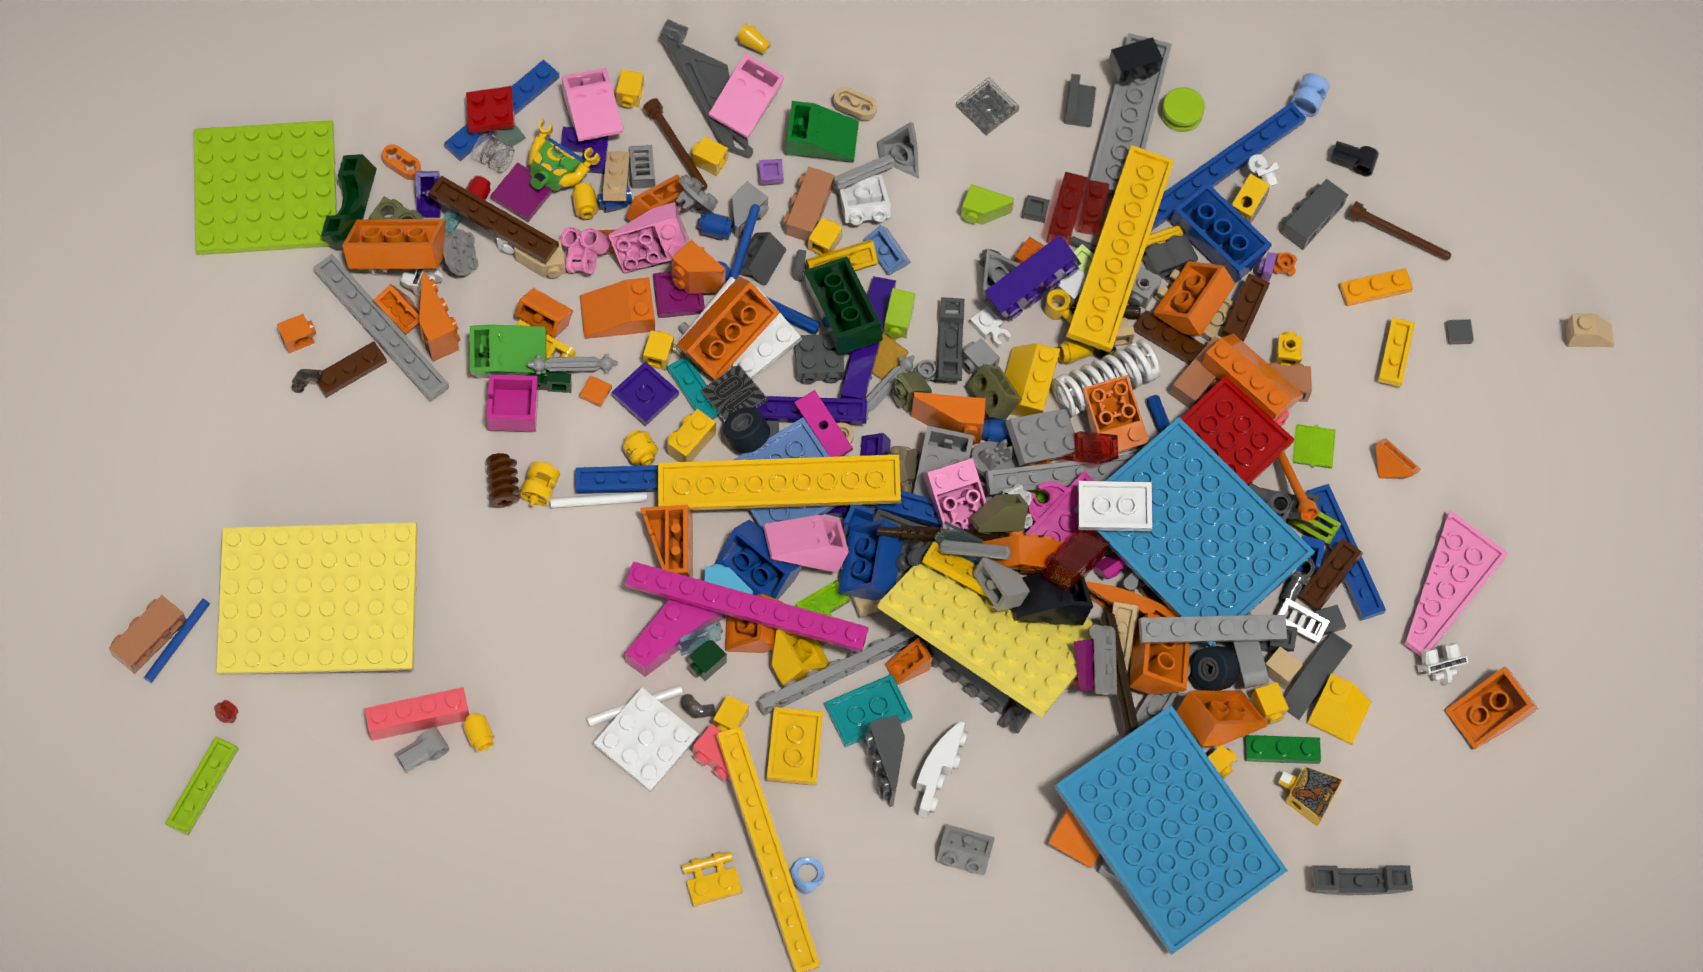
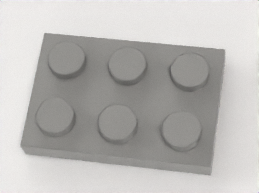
(1041, 436)

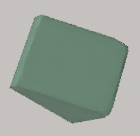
(510, 136)

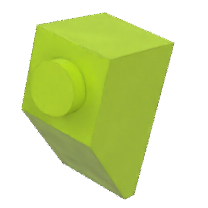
(985, 205)
(899, 313)

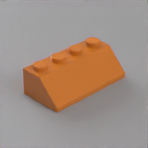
(395, 244)
(728, 328)
(1251, 375)

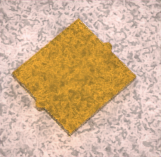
(888, 356)

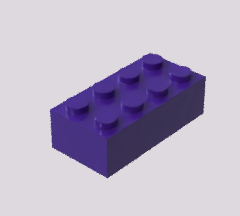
(1033, 278)

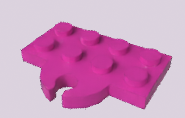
(1057, 515)

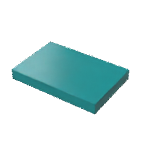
(864, 705)

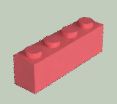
(417, 713)

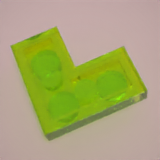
(824, 601)

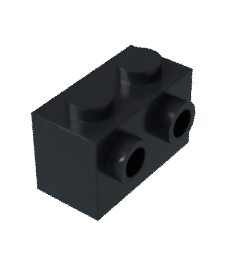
(1135, 60)

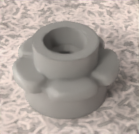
(927, 365)

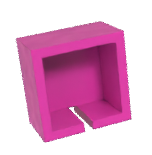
(512, 403)

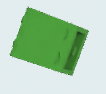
(505, 349)

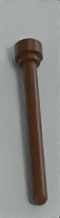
(653, 109)
(1358, 212)

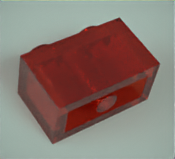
(1093, 207)

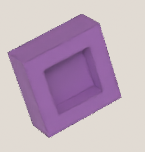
(771, 171)
(1266, 266)

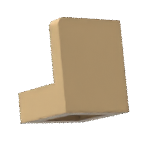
(1125, 334)
(1282, 667)

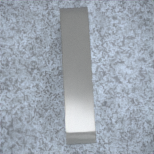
(1251, 663)

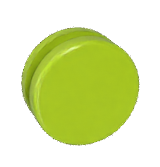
(1182, 109)

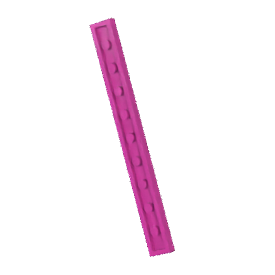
(747, 606)

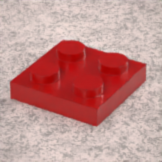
(490, 109)

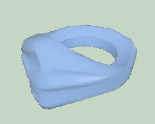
(804, 886)

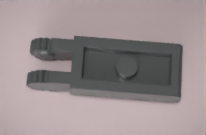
(914, 555)

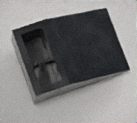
(1052, 603)

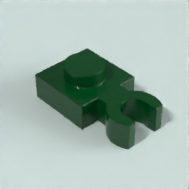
(555, 382)

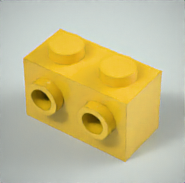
(692, 437)

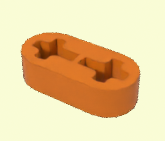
(404, 159)

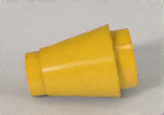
(753, 39)
(1073, 350)

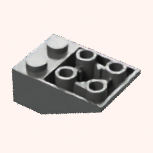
(886, 744)

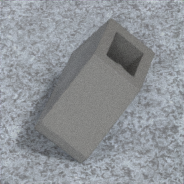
(741, 205)

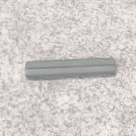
(864, 171)
(975, 549)

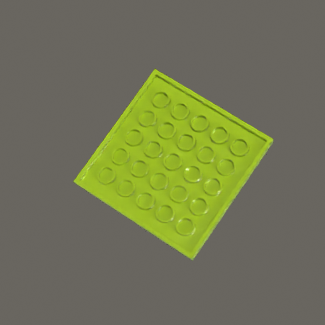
(263, 186)

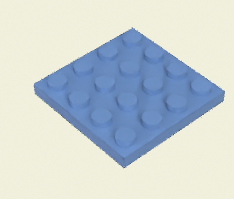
(792, 442)

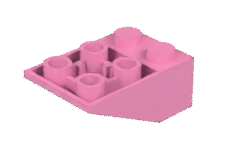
(747, 95)
(591, 104)
(650, 238)
(955, 492)
(808, 542)

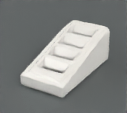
(1287, 603)

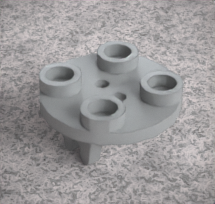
(694, 195)
(459, 252)
(993, 456)

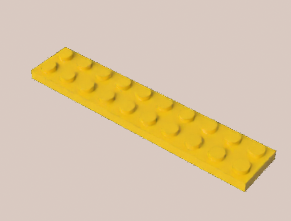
(1120, 249)
(780, 482)

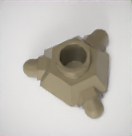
(908, 465)

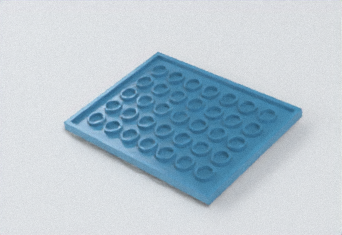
(1211, 535)
(1170, 829)

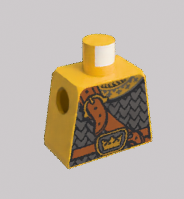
(1251, 197)
(1310, 792)

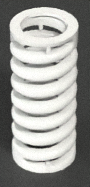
(1135, 370)

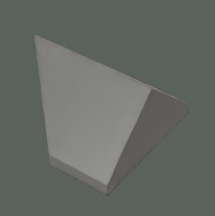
(903, 148)
(994, 269)

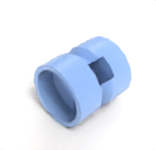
(1310, 94)

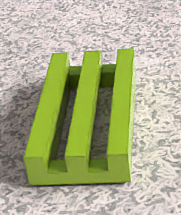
(1332, 532)

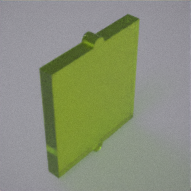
(1314, 446)

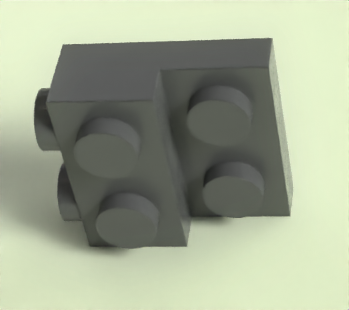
(818, 360)

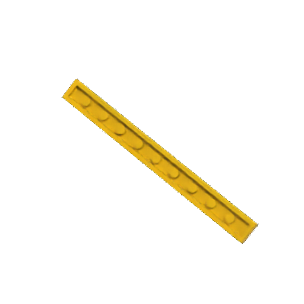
(768, 850)

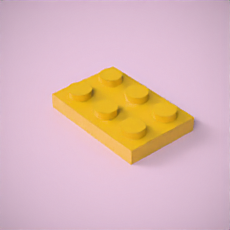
(795, 746)

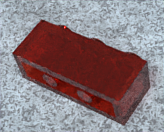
(1067, 207)
(1075, 558)

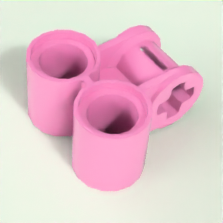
(583, 248)

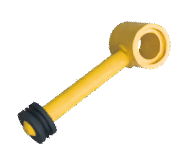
(1058, 313)

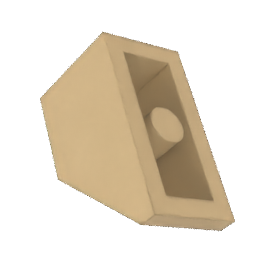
(551, 269)
(1588, 331)

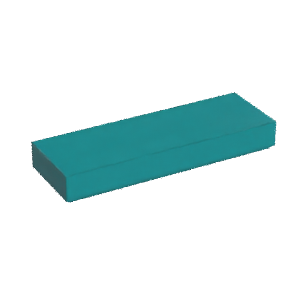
(690, 384)

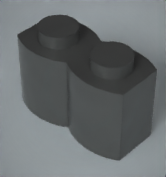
(1167, 256)

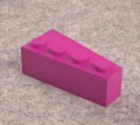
(663, 633)

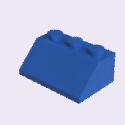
(750, 559)
(871, 562)

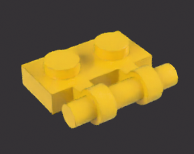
(715, 885)

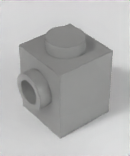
(1144, 288)
(978, 354)

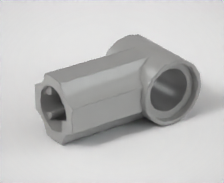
(427, 747)

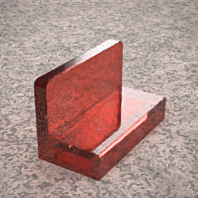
(1094, 448)

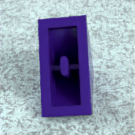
(425, 205)

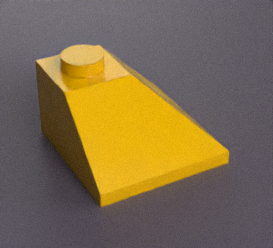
(796, 656)
(1340, 709)

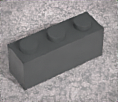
(1313, 213)

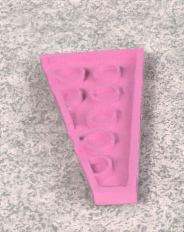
(1456, 574)

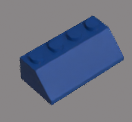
(1220, 232)

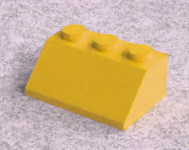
(1031, 374)

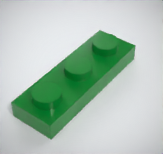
(1282, 749)

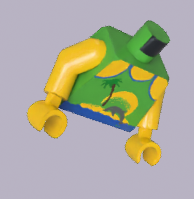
(555, 164)

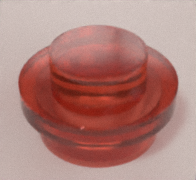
(226, 711)

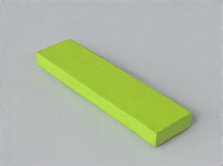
(202, 786)

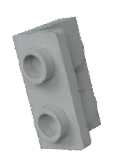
(965, 849)

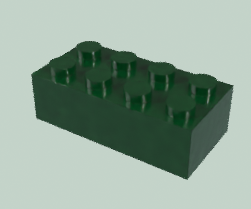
(843, 305)

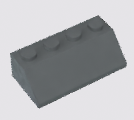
(974, 685)

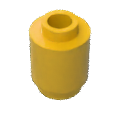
(585, 200)
(478, 732)

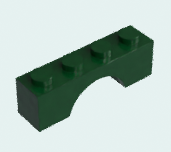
(356, 180)

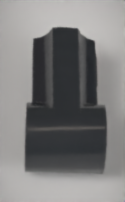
(1360, 159)

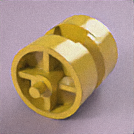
(539, 483)

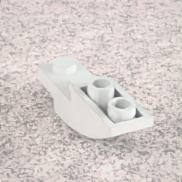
(940, 760)

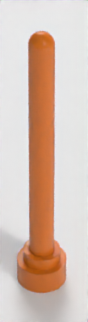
(1306, 508)

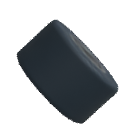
(746, 430)
(1215, 668)

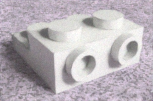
(865, 201)

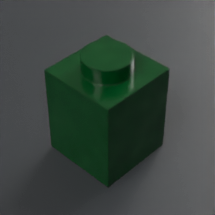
(706, 660)

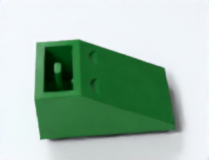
(821, 132)

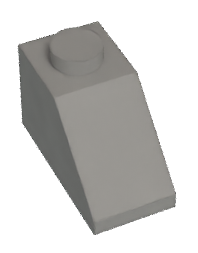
(1001, 584)

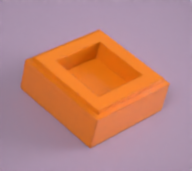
(595, 391)

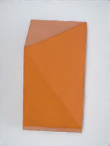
(398, 308)
(1393, 462)
(910, 662)

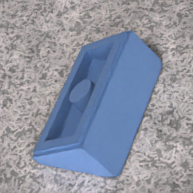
(888, 250)

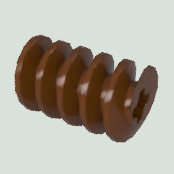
(502, 480)

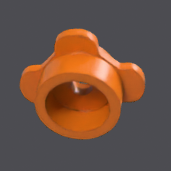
(1287, 258)

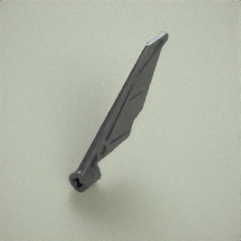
(706, 81)

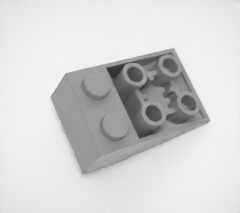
(939, 449)

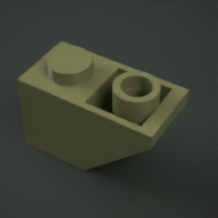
(906, 385)
(1001, 514)

